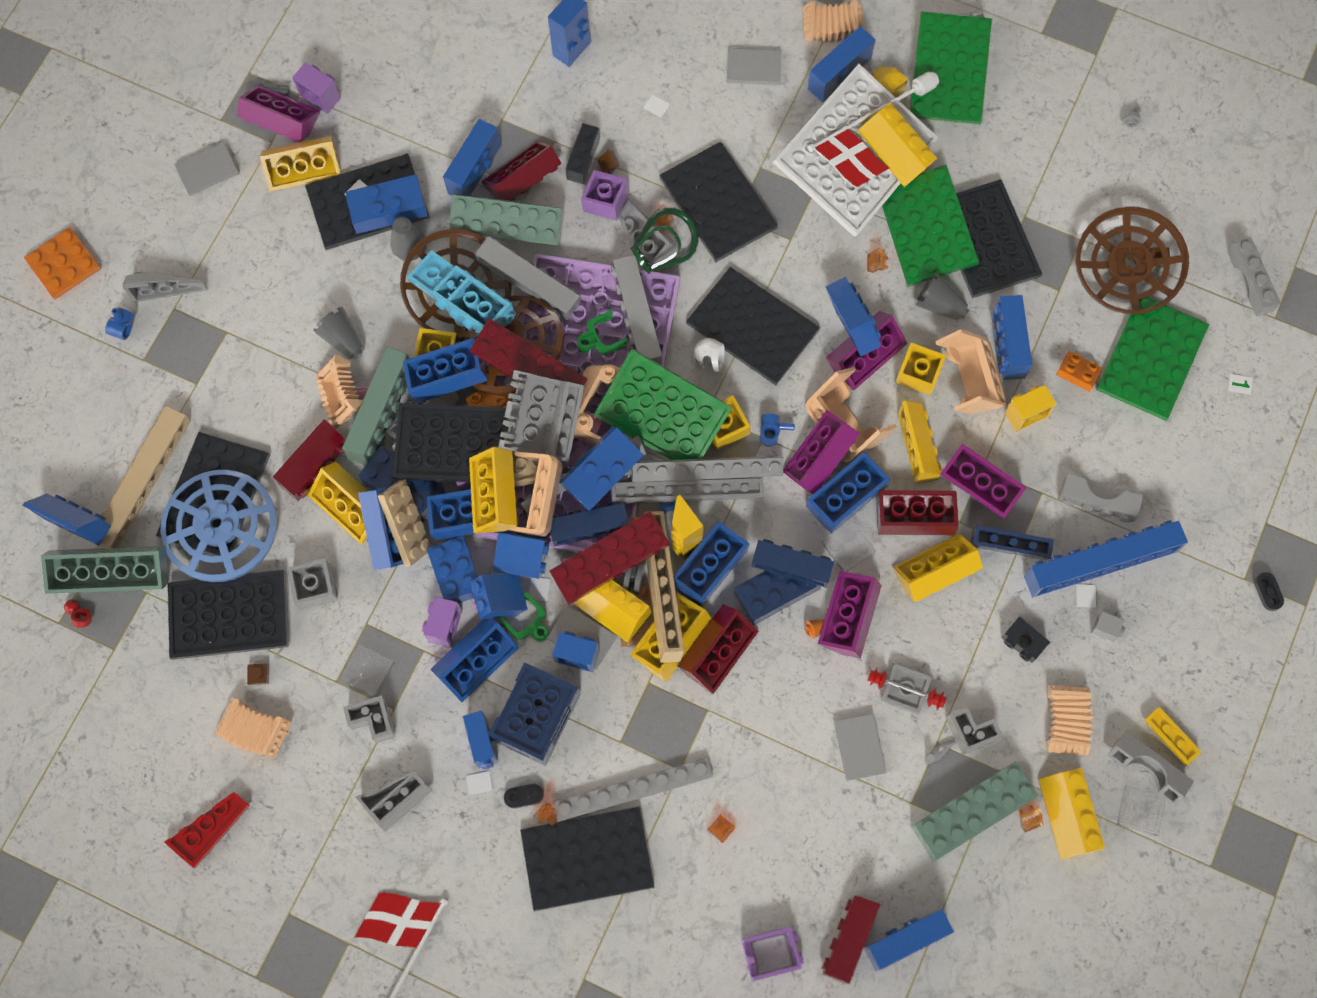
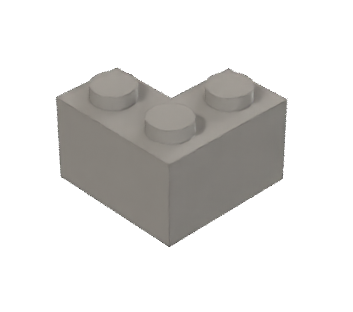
(372, 713)
(968, 735)

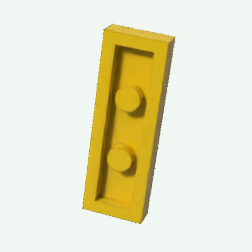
(1172, 736)

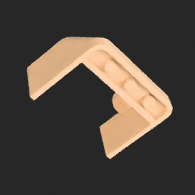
(977, 371)
(595, 375)
(832, 398)
(543, 495)

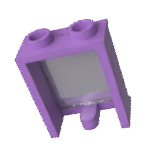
(772, 953)

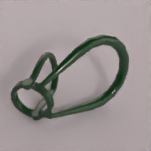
(669, 261)

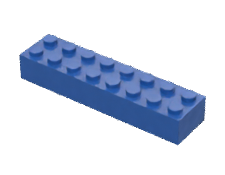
(1105, 558)

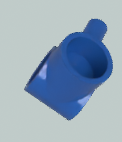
(120, 324)
(772, 424)

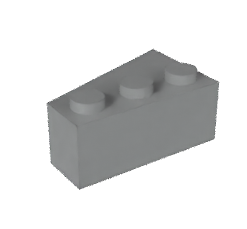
(395, 799)

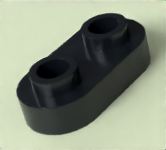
(1268, 592)
(523, 796)

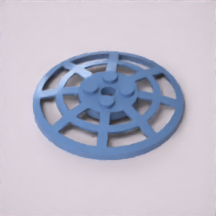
(225, 532)

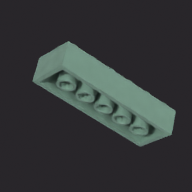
(507, 219)
(377, 408)
(104, 569)
(974, 811)

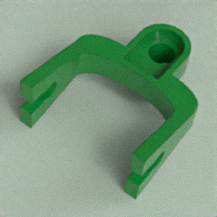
(591, 339)
(534, 627)

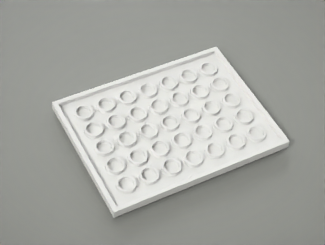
(816, 176)

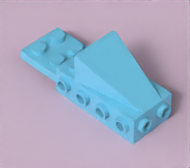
(461, 293)

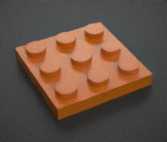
(62, 263)

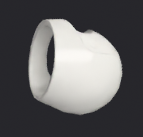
(709, 351)

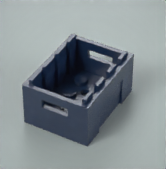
(549, 719)

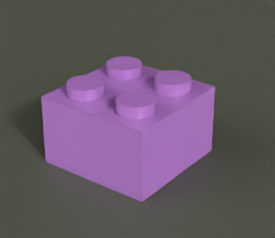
(316, 87)
(605, 195)
(442, 622)

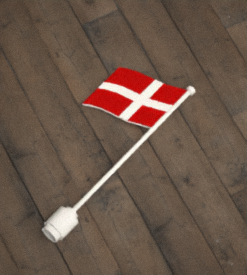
(850, 154)
(400, 923)

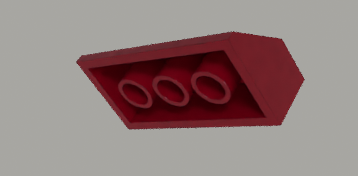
(522, 171)
(304, 464)
(917, 512)
(718, 648)
(851, 939)

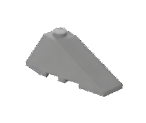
(657, 246)
(151, 286)

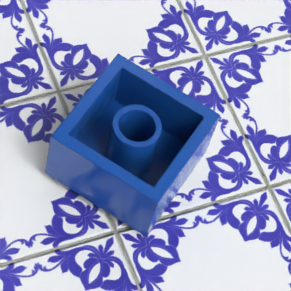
(576, 651)

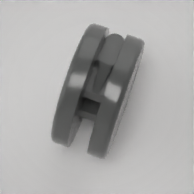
(635, 576)

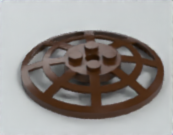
(453, 251)
(1138, 253)
(522, 331)

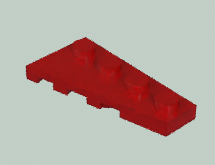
(202, 835)

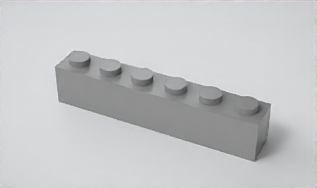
(527, 277)
(636, 308)

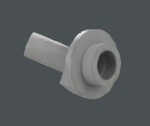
(1133, 117)

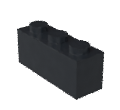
(583, 153)

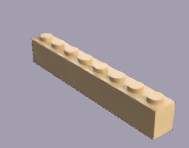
(143, 475)
(664, 601)

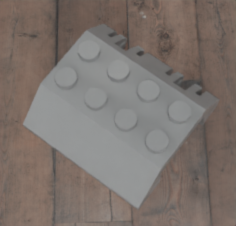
(541, 415)

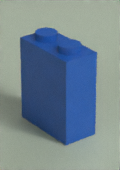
(520, 554)
(498, 595)
(479, 741)

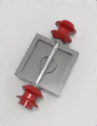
(906, 689)

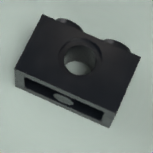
(1037, 641)

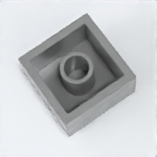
(312, 584)

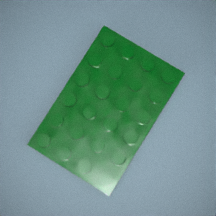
(958, 53)
(929, 227)
(1153, 358)
(662, 409)

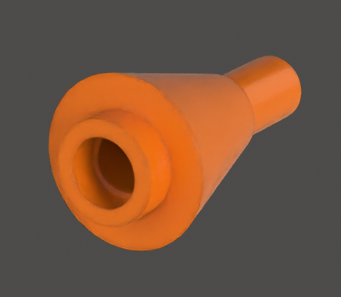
(814, 627)

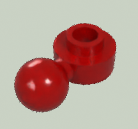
(79, 616)

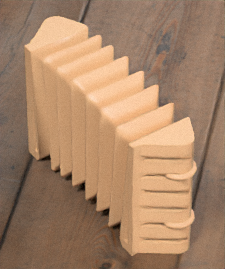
(831, 21)
(337, 391)
(1070, 720)
(252, 729)

